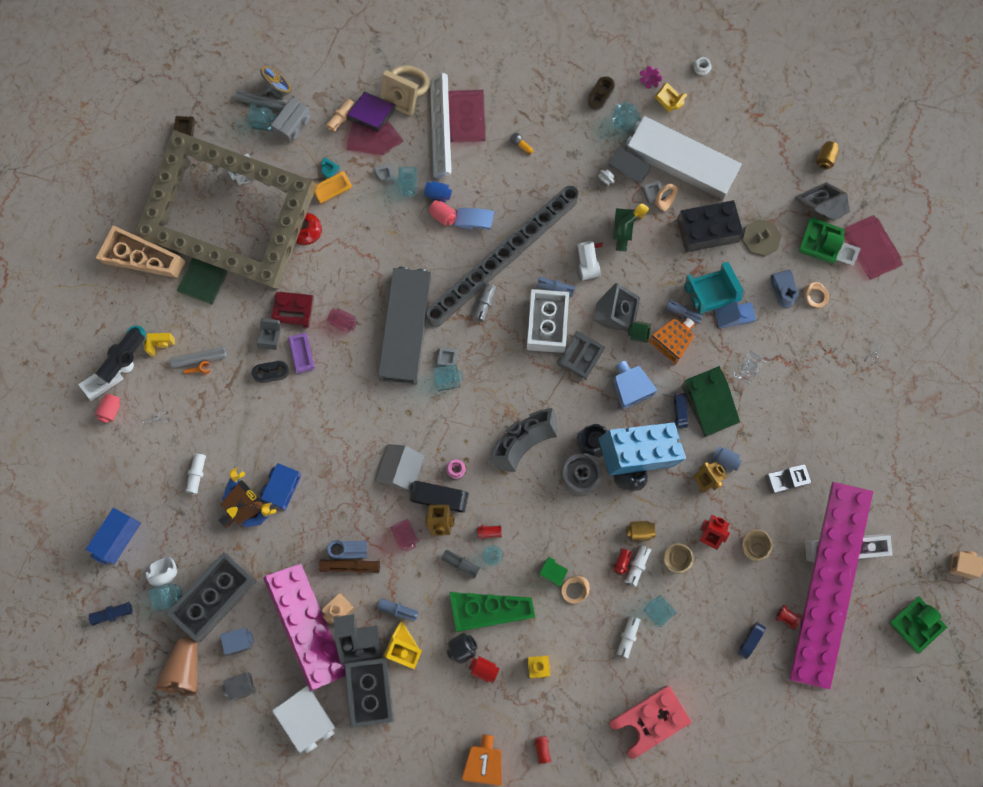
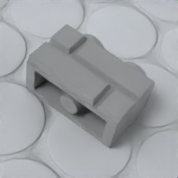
(291, 120)

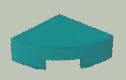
(329, 168)

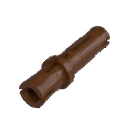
(355, 566)

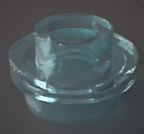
(497, 550)

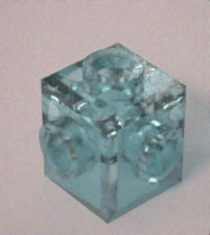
(626, 116)

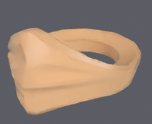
(666, 203)
(815, 285)
(574, 579)

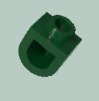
(640, 331)

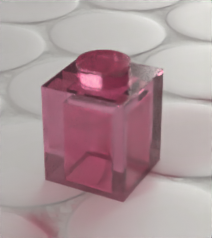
(405, 535)

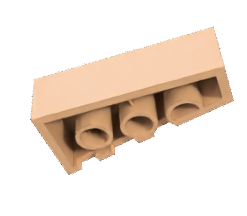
(135, 253)

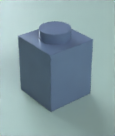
(237, 641)

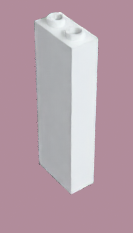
(683, 157)

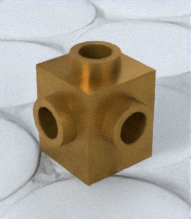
(710, 476)
(439, 520)

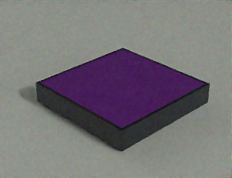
(371, 112)

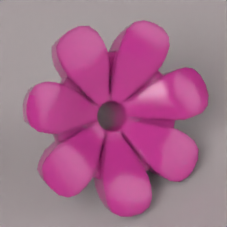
(651, 77)

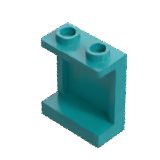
(714, 289)

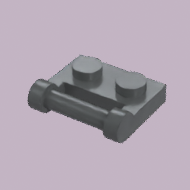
(587, 357)

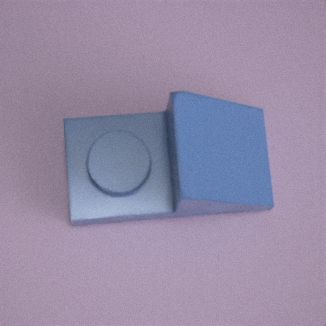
(734, 314)

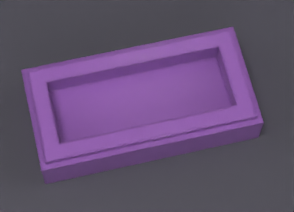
(301, 353)

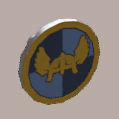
(276, 83)

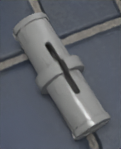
(484, 302)

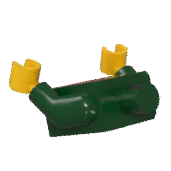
(624, 225)

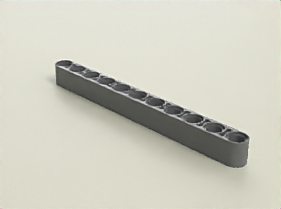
(499, 263)

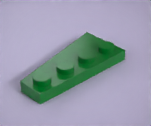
(483, 610)

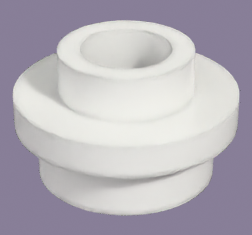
(705, 62)
(606, 177)

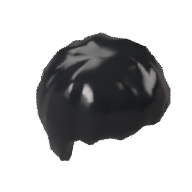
(588, 439)
(631, 481)

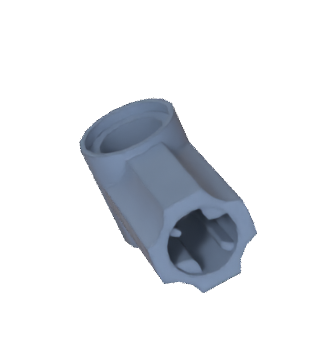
(350, 549)

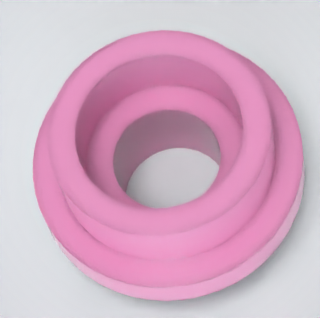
(453, 463)

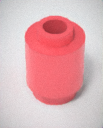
(442, 213)
(107, 408)

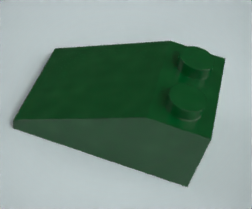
(711, 401)

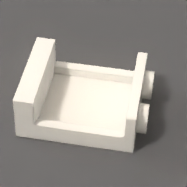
(304, 720)

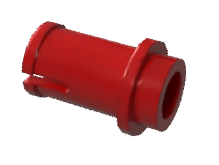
(489, 531)
(620, 566)
(542, 749)

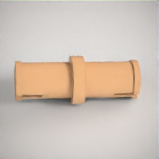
(339, 115)

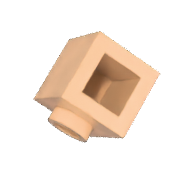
(966, 565)
(337, 607)

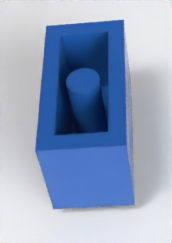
(280, 486)

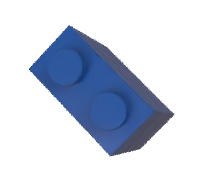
(112, 537)

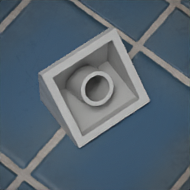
(400, 467)

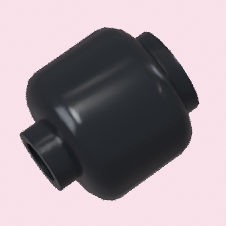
(462, 648)

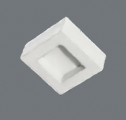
(848, 254)

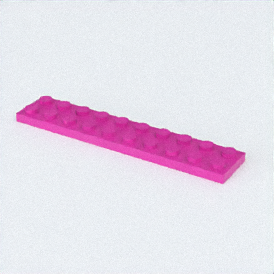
(831, 585)

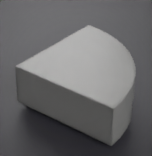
(385, 173)

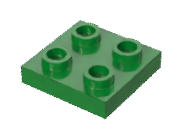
(822, 240)
(918, 624)

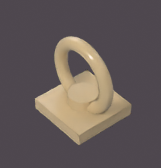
(402, 91)

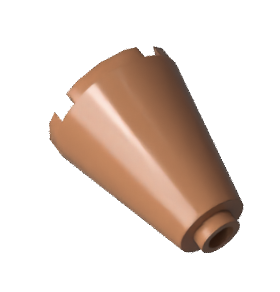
(180, 669)

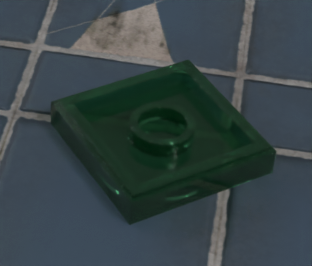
(202, 281)

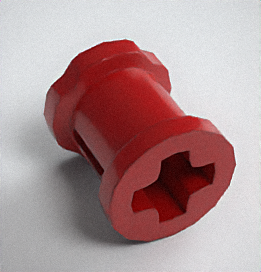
(788, 617)

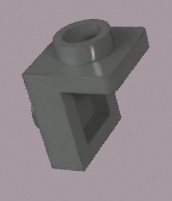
(269, 334)

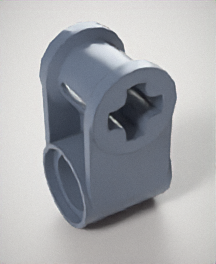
(784, 284)

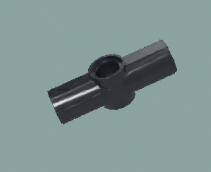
(120, 355)

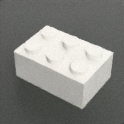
(547, 321)

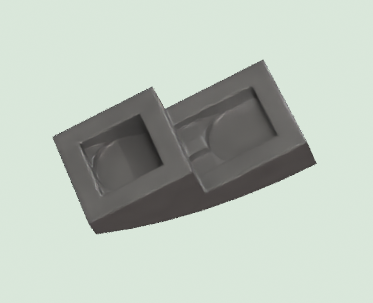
(787, 479)

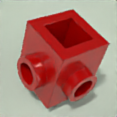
(714, 531)

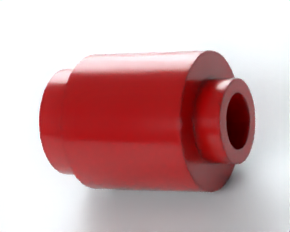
(484, 669)

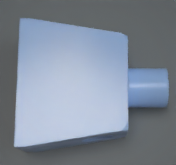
(632, 385)

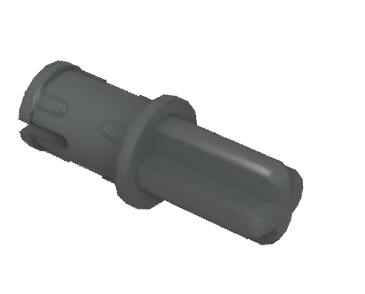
(460, 563)

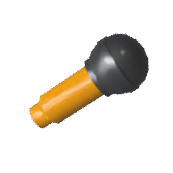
(516, 139)

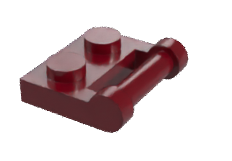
(293, 303)

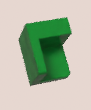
(553, 572)

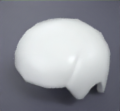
(162, 572)

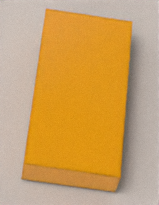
(331, 187)

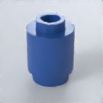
(437, 191)

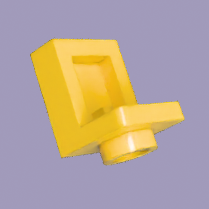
(669, 98)

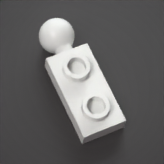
(95, 386)

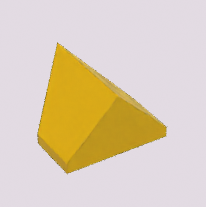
(403, 647)

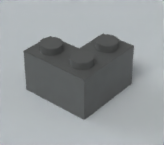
(354, 642)

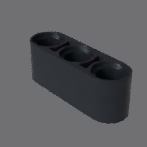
(433, 494)

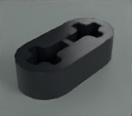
(269, 367)

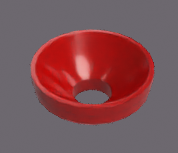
(312, 233)

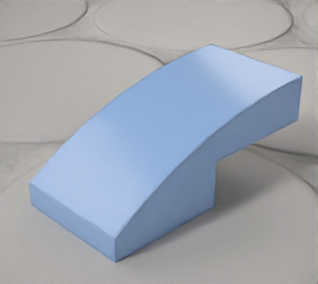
(474, 217)

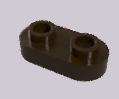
(600, 94)

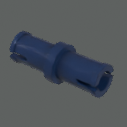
(110, 613)

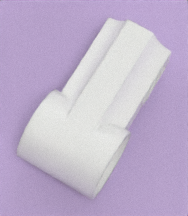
(588, 266)

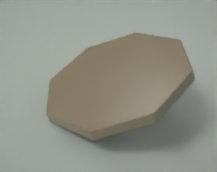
(761, 237)

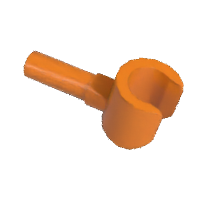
(199, 369)

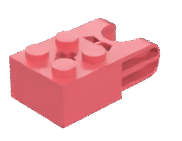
(646, 723)

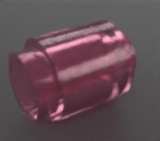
(342, 320)

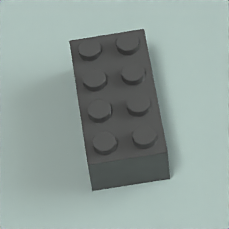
(211, 597)

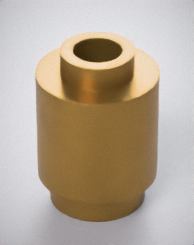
(827, 155)
(640, 531)

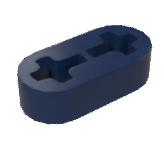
(680, 410)
(751, 640)

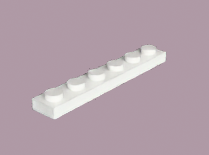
(440, 126)

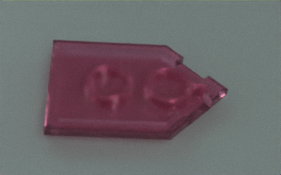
(369, 141)

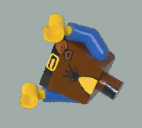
(242, 504)

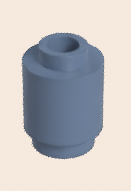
(727, 459)

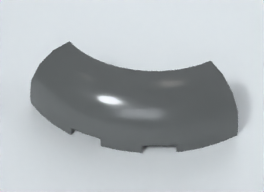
(523, 436)

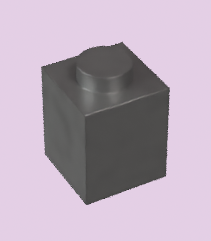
(238, 686)

